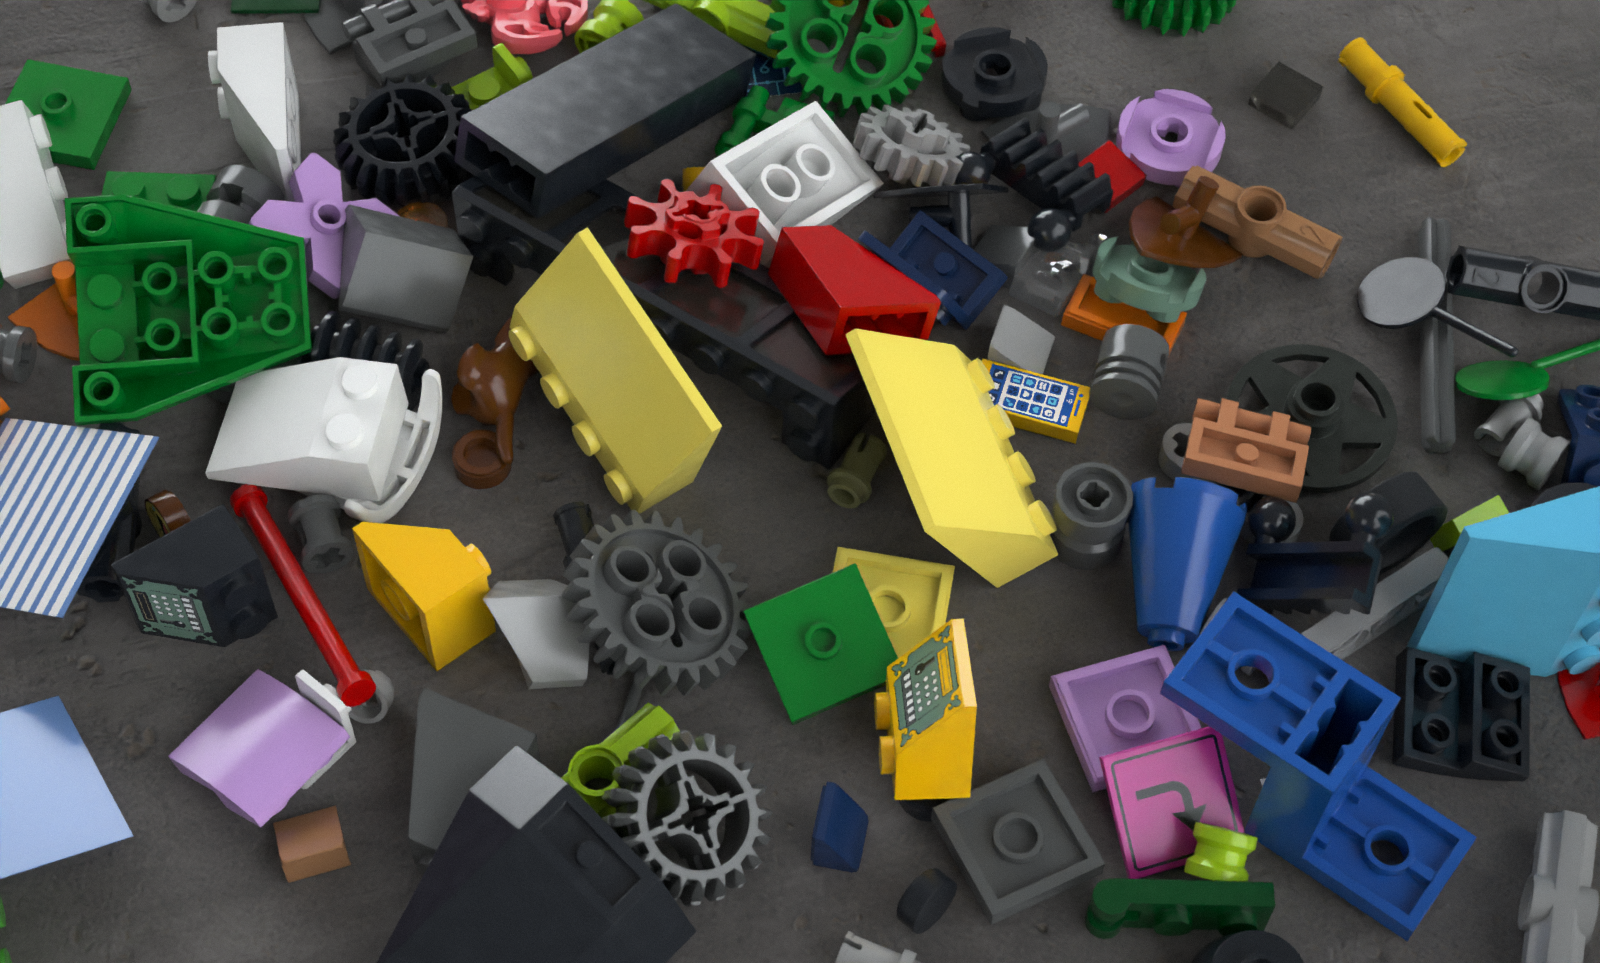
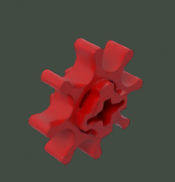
(693, 233)

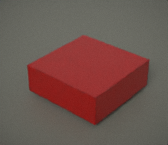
(1123, 173)

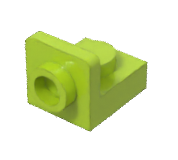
(492, 83)

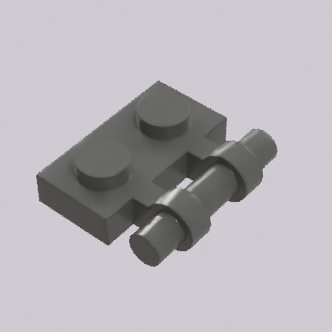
(409, 36)

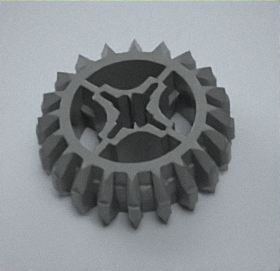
(678, 793)

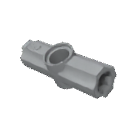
(1557, 899)

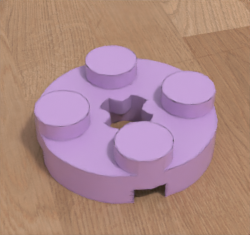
(1174, 111)

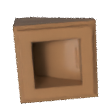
(311, 844)

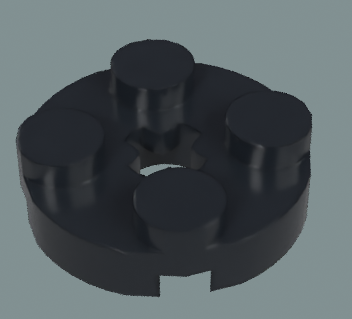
(994, 96)

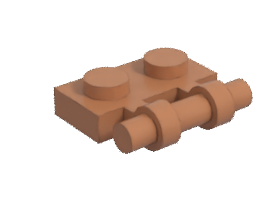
(1247, 449)

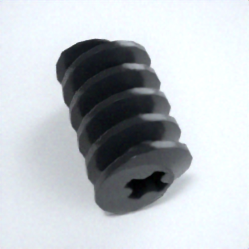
(331, 342)

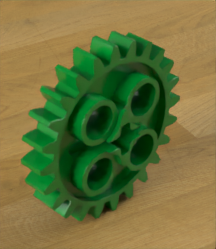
(894, 52)

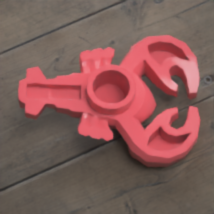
(519, 23)

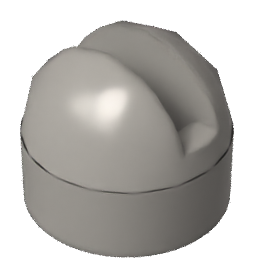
(371, 711)

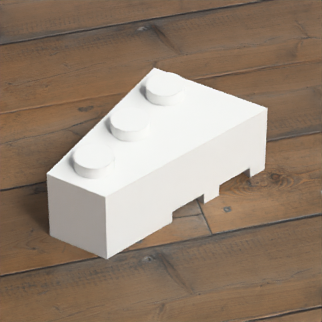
(29, 199)

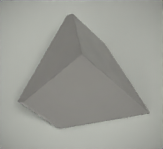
(538, 631)

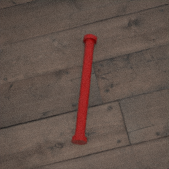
(353, 685)

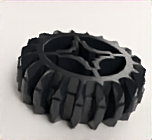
(373, 146)

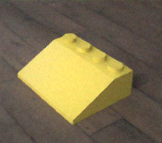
(613, 376)
(956, 453)

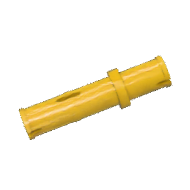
(1386, 86)

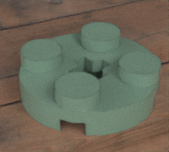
(1145, 282)

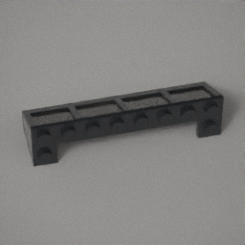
(730, 331)

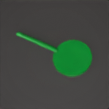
(1514, 378)

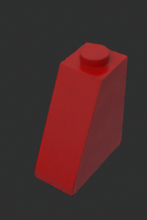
(846, 287)

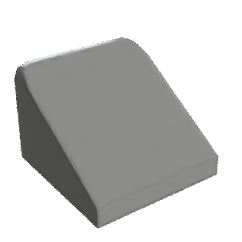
(1020, 342)

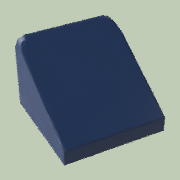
(838, 830)

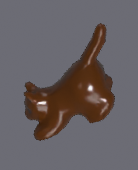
(492, 387)

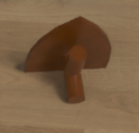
(1176, 235)

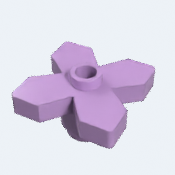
(317, 217)

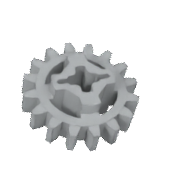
(909, 145)

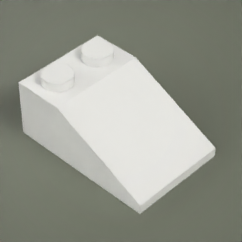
(260, 97)
(793, 174)
(313, 428)

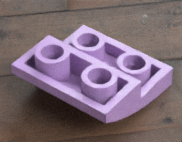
(259, 747)

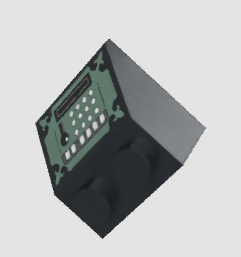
(198, 583)

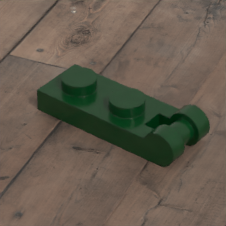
(1178, 906)

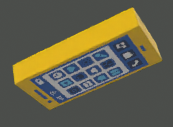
(1039, 401)

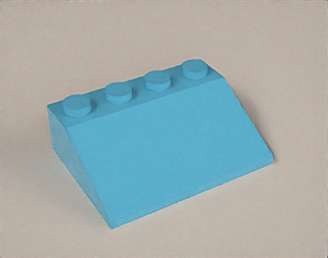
(1522, 589)

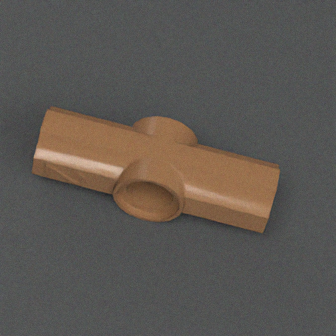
(1262, 224)

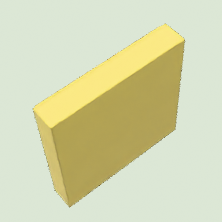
(906, 592)

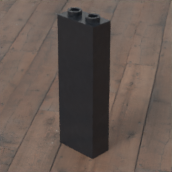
(603, 109)

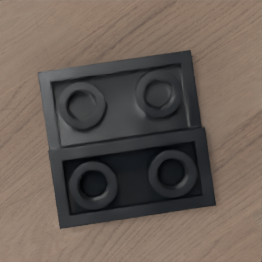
(1462, 716)

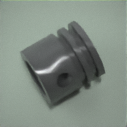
(1129, 371)

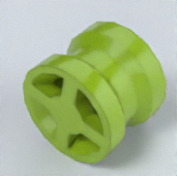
(1220, 853)

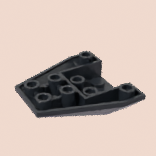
(535, 882)

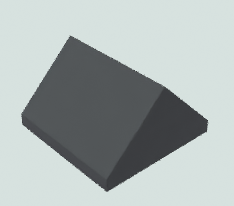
(401, 269)

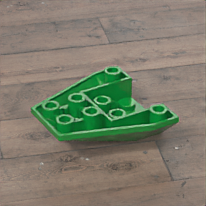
(177, 304)

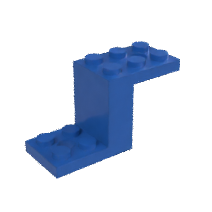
(1318, 736)

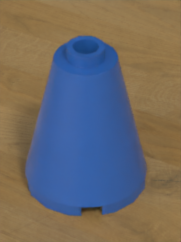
(1179, 555)

